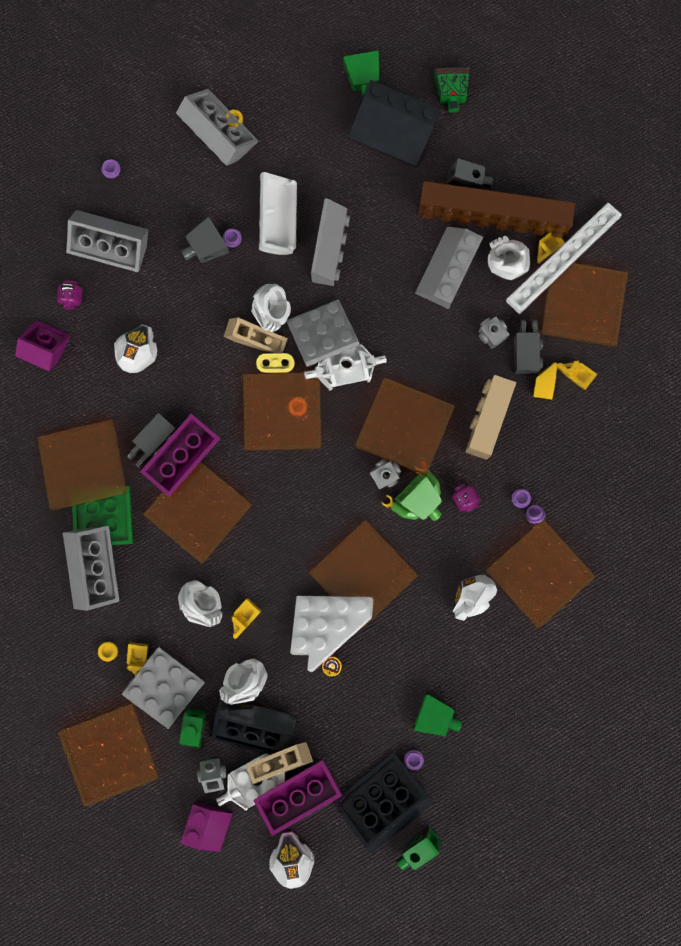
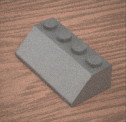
(207, 119)
(106, 240)
(329, 243)
(449, 266)
(91, 567)

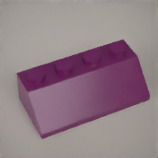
(180, 455)
(298, 797)

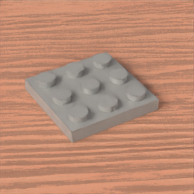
(322, 332)
(163, 687)

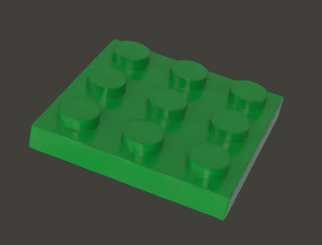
(108, 511)

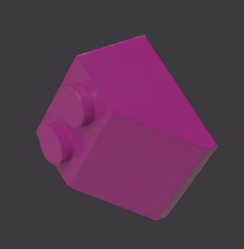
(41, 345)
(206, 827)

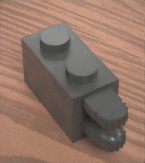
(527, 350)
(151, 439)

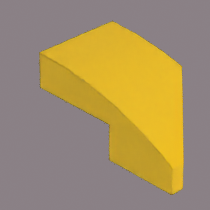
(548, 246)
(578, 373)
(545, 382)
(244, 616)
(136, 656)

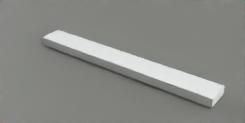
(563, 258)

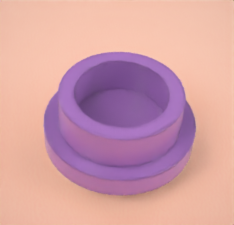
(111, 168)
(232, 238)
(521, 498)
(535, 514)
(413, 760)

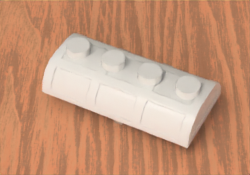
(277, 214)

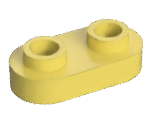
(275, 362)

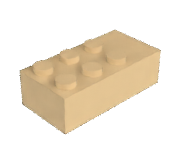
(490, 416)

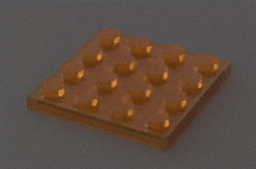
(585, 305)
(281, 412)
(405, 426)
(81, 464)
(199, 512)
(364, 568)
(540, 573)
(108, 755)

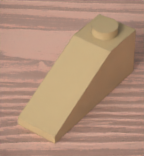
(254, 336)
(279, 762)

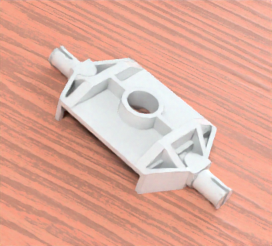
(333, 374)
(243, 791)

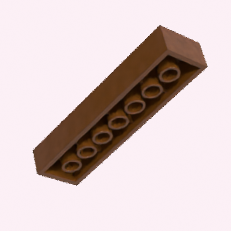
(496, 209)

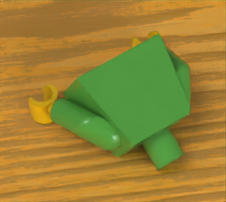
(418, 499)

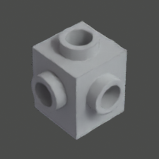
(497, 336)
(382, 479)
(212, 775)

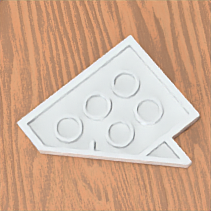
(326, 624)

